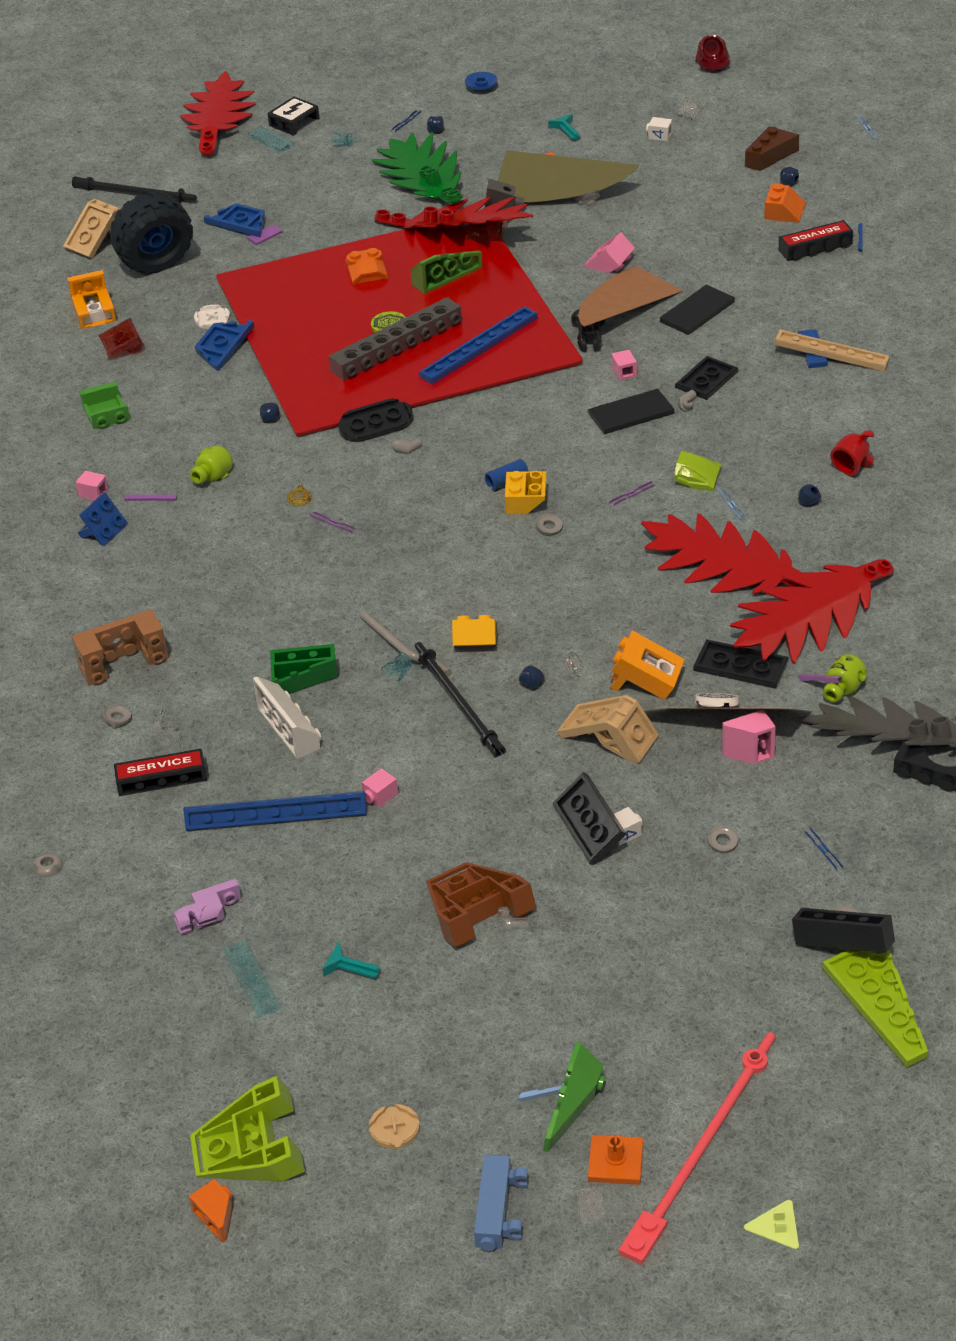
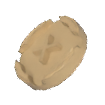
(394, 1126)

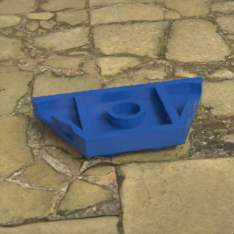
(239, 218)
(222, 341)

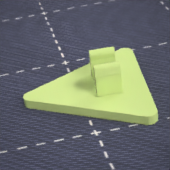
(777, 1225)

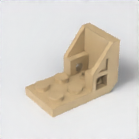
(91, 228)
(617, 724)

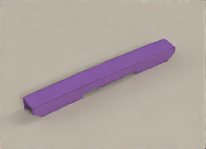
(633, 494)
(150, 497)
(331, 523)
(827, 678)

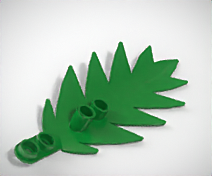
(422, 171)

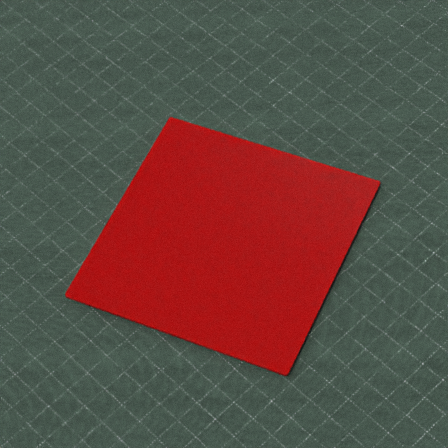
(311, 309)

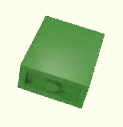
(104, 405)

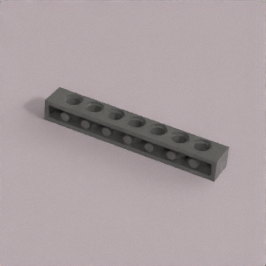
(395, 338)

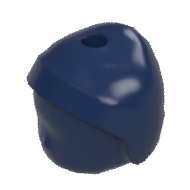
(435, 124)
(789, 176)
(269, 412)
(809, 495)
(531, 677)

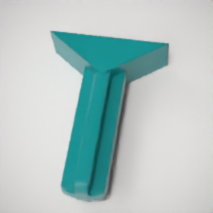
(564, 124)
(337, 961)

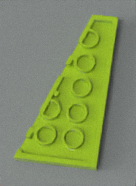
(880, 997)

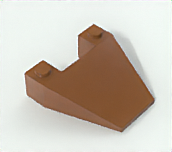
(474, 897)

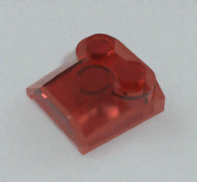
(486, 232)
(121, 339)

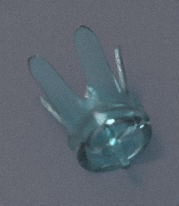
(347, 140)
(401, 663)

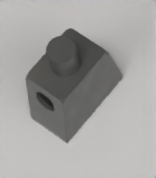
(500, 191)

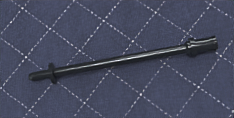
(89, 183)
(489, 737)

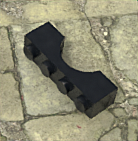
(914, 763)

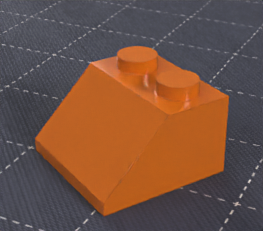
(783, 204)

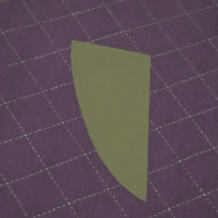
(558, 177)

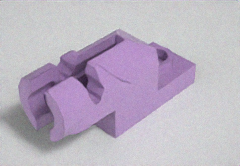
(207, 906)

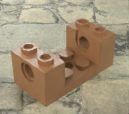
(137, 633)

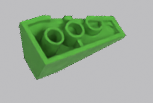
(443, 269)
(579, 1089)

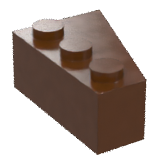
(770, 147)

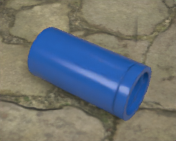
(497, 477)

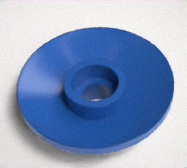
(481, 80)

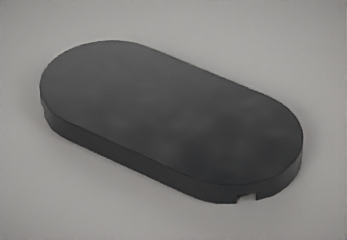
(375, 420)

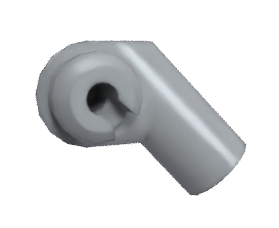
(685, 400)
(406, 447)

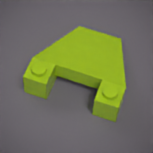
(242, 1141)

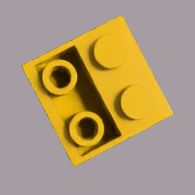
(524, 491)
(474, 631)

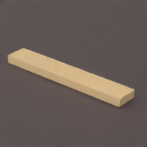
(831, 350)

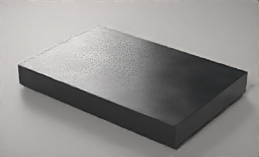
(707, 377)

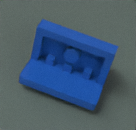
(102, 520)

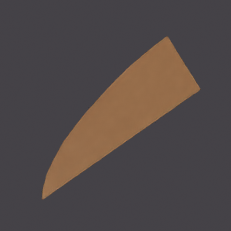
(623, 293)

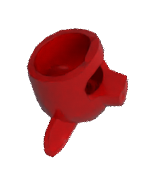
(851, 451)

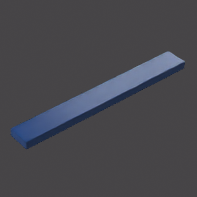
(478, 345)
(275, 810)

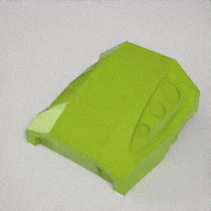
(696, 471)

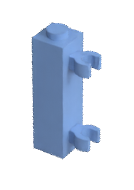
(492, 1202)

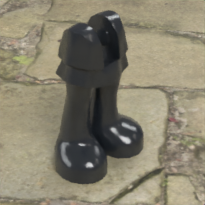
(585, 336)

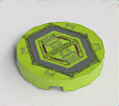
(384, 320)

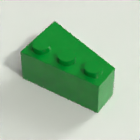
(303, 666)

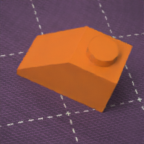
(213, 1207)

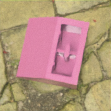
(749, 738)

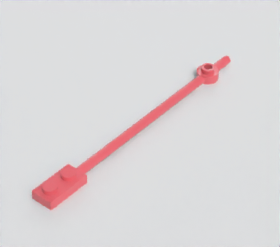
(651, 1226)

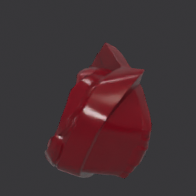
(712, 53)

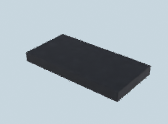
(697, 309)
(631, 411)
(740, 664)
(589, 818)

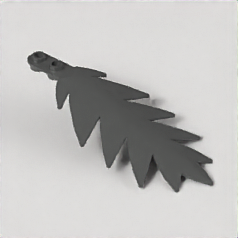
(927, 730)

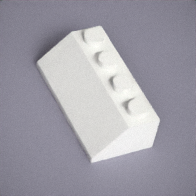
(286, 718)

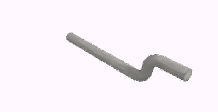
(395, 641)

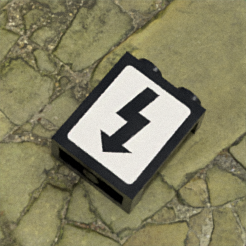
(290, 112)

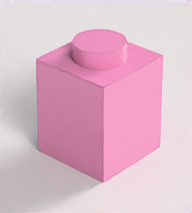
(624, 364)
(91, 485)
(380, 787)

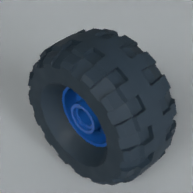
(151, 232)

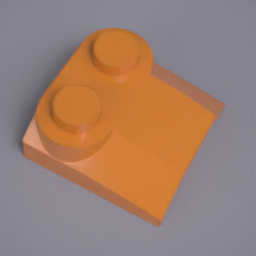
(366, 266)

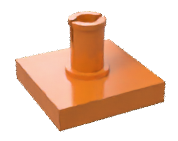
(615, 1159)

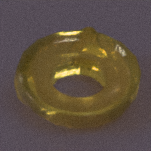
(305, 499)

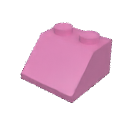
(611, 254)

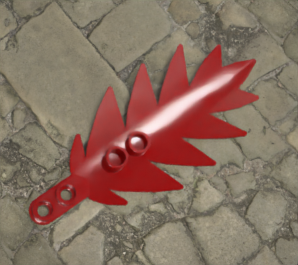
(217, 110)
(448, 216)
(720, 555)
(810, 605)

